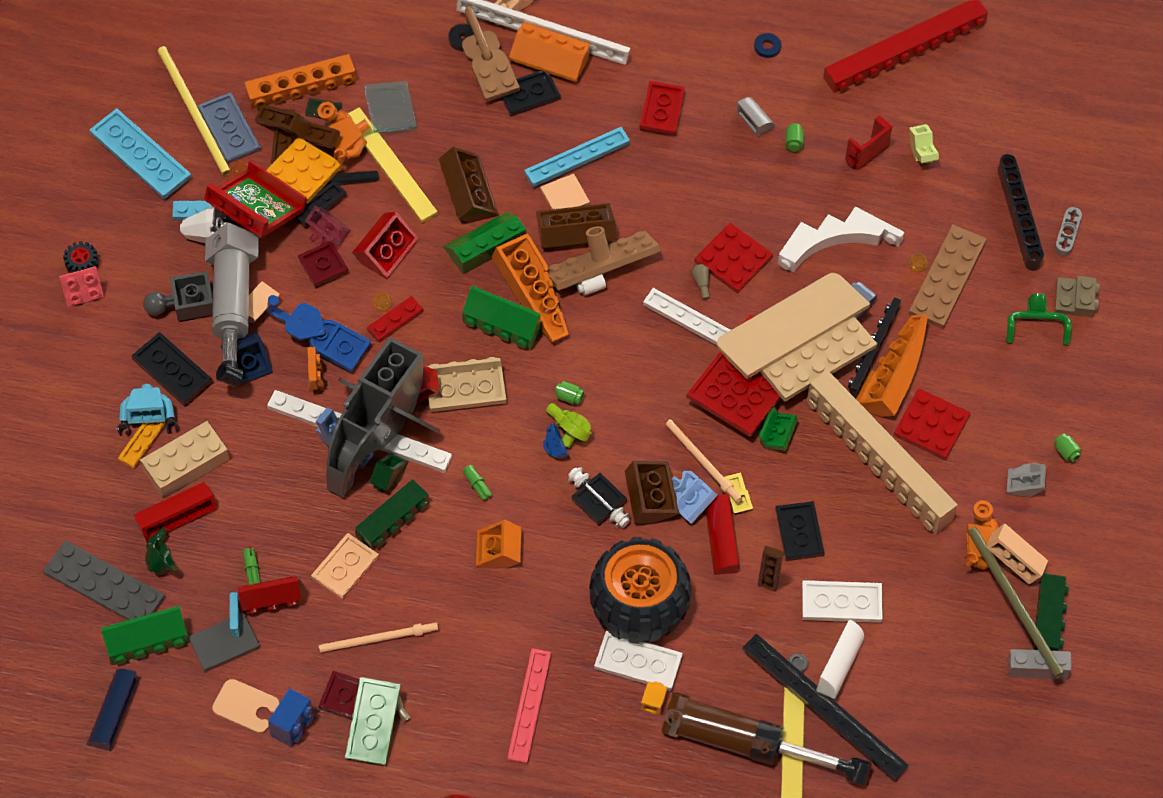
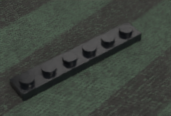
(884, 326)

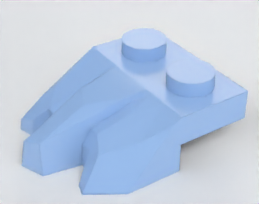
(692, 495)

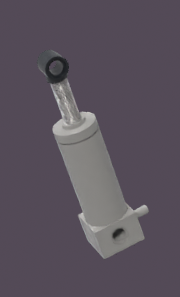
(230, 253)

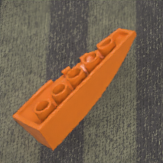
(530, 282)
(890, 381)

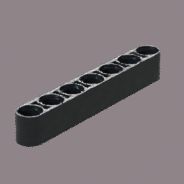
(1019, 219)

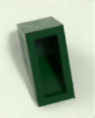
(387, 471)

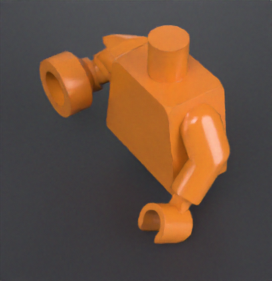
(350, 140)
(982, 512)

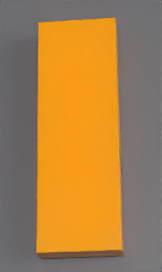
(140, 443)

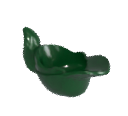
(158, 554)

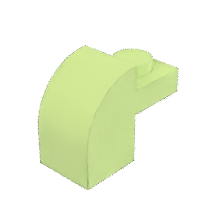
(922, 144)

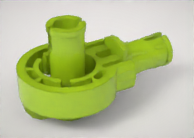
(572, 422)

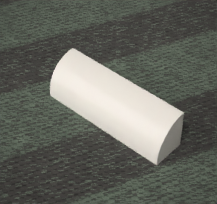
(841, 660)

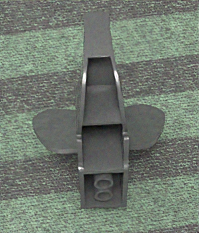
(374, 411)

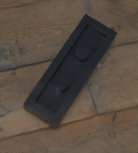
(325, 199)

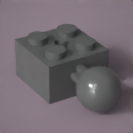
(190, 297)

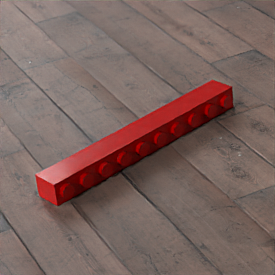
(905, 45)

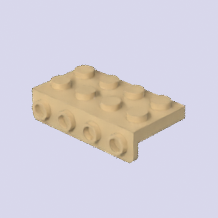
(468, 384)

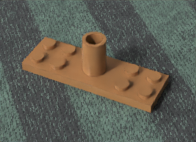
(602, 257)

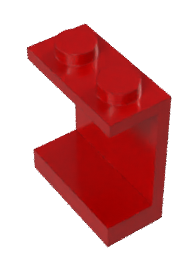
(858, 155)

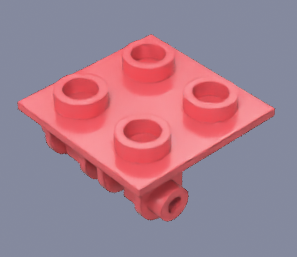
(81, 286)

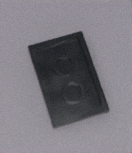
(535, 91)
(799, 531)

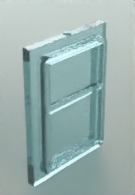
(390, 106)

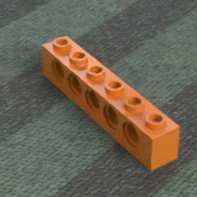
(300, 81)

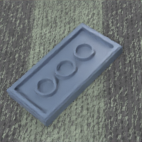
(229, 128)

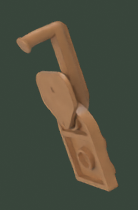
(488, 62)

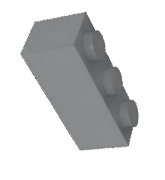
(1033, 665)

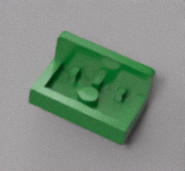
(777, 430)

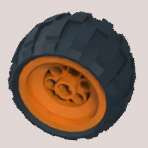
(644, 569)

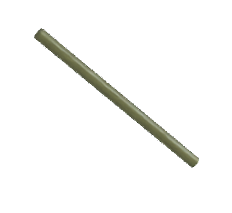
(1016, 603)

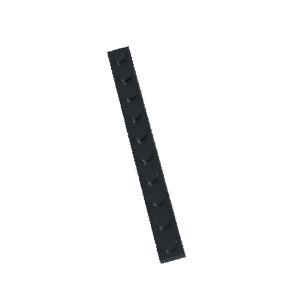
(825, 707)

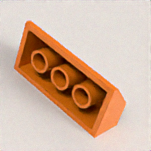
(549, 51)

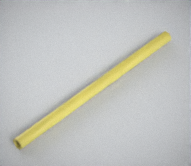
(194, 111)

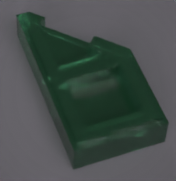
(313, 104)

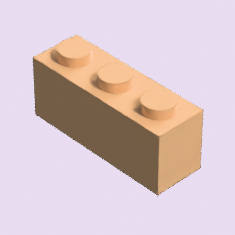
(1016, 553)

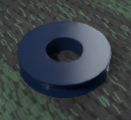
(767, 52)

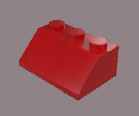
(385, 244)
(269, 594)

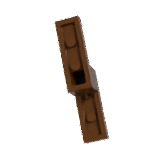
(297, 126)

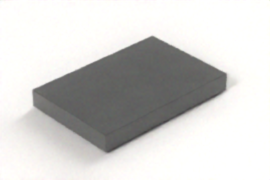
(217, 646)

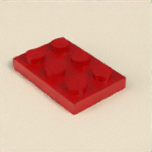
(662, 108)

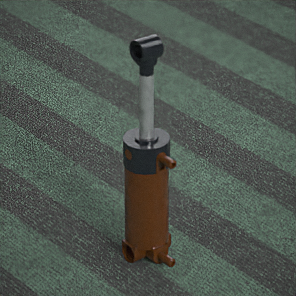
(747, 736)

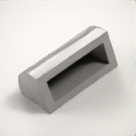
(754, 116)

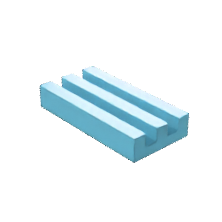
(234, 614)

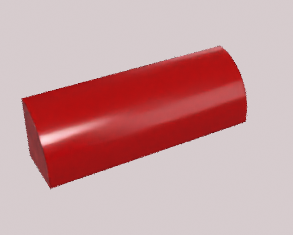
(176, 510)
(721, 536)

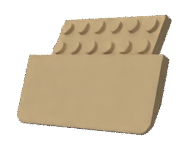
(801, 336)

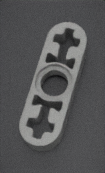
(1069, 238)

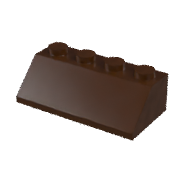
(468, 185)
(570, 224)

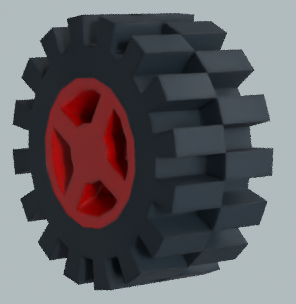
(85, 253)

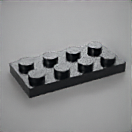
(171, 368)

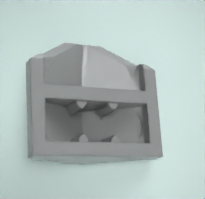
(1026, 479)

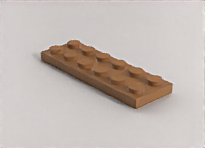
(948, 275)

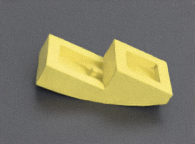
(745, 503)

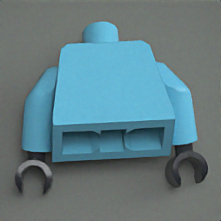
(146, 406)

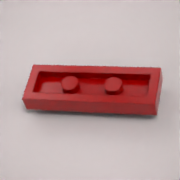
(395, 319)

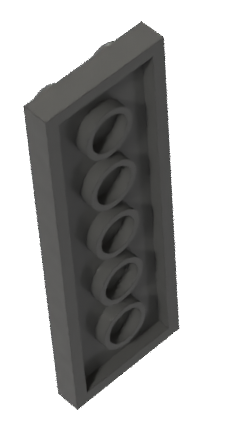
(102, 583)

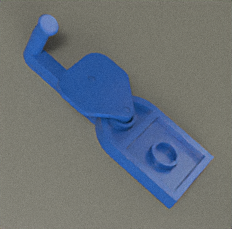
(328, 337)

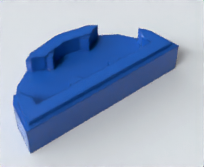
(554, 444)

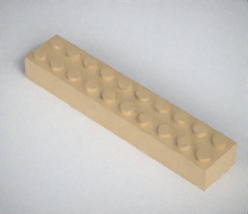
(881, 452)

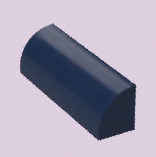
(113, 709)

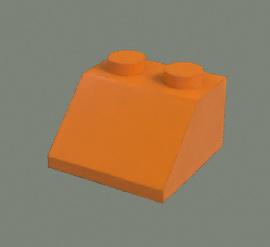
(498, 545)

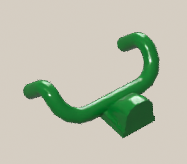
(1038, 310)

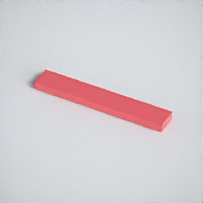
(529, 706)

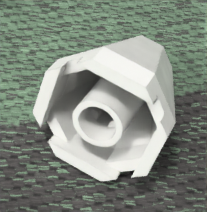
(202, 224)

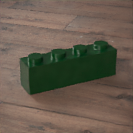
(392, 515)
(1050, 610)

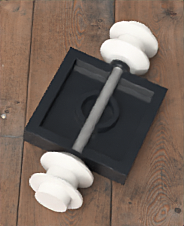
(599, 498)

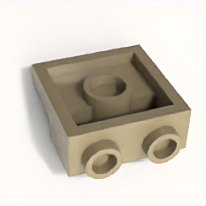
(1077, 296)

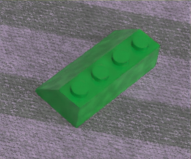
(480, 243)
(501, 318)
(145, 635)

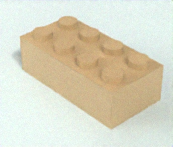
(184, 459)

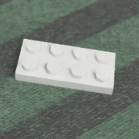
(841, 601)
(638, 661)

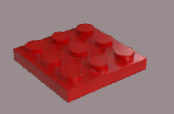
(734, 257)
(931, 424)

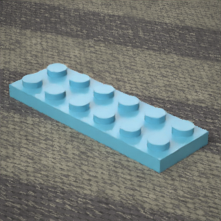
(140, 153)

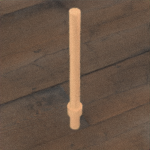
(726, 485)
(416, 630)

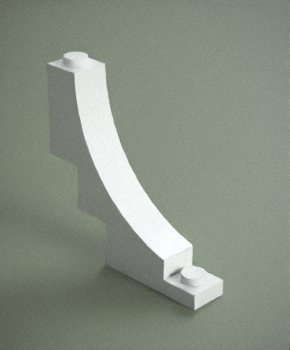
(858, 228)

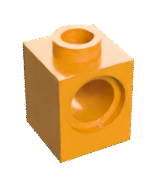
(654, 698)

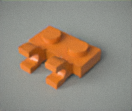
(315, 370)

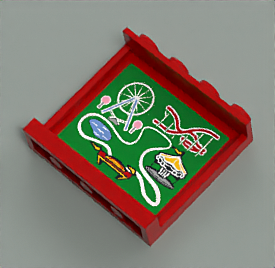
(256, 200)

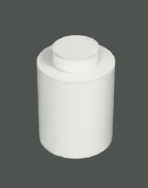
(591, 285)

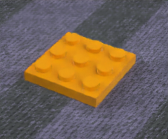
(305, 168)

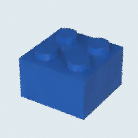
(290, 718)

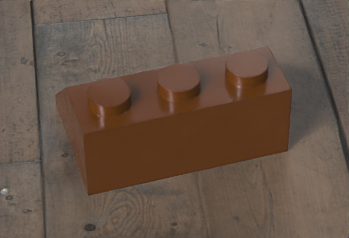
(651, 491)

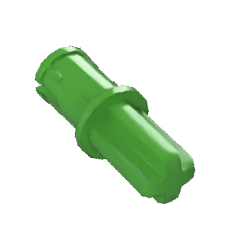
(477, 482)
(251, 566)

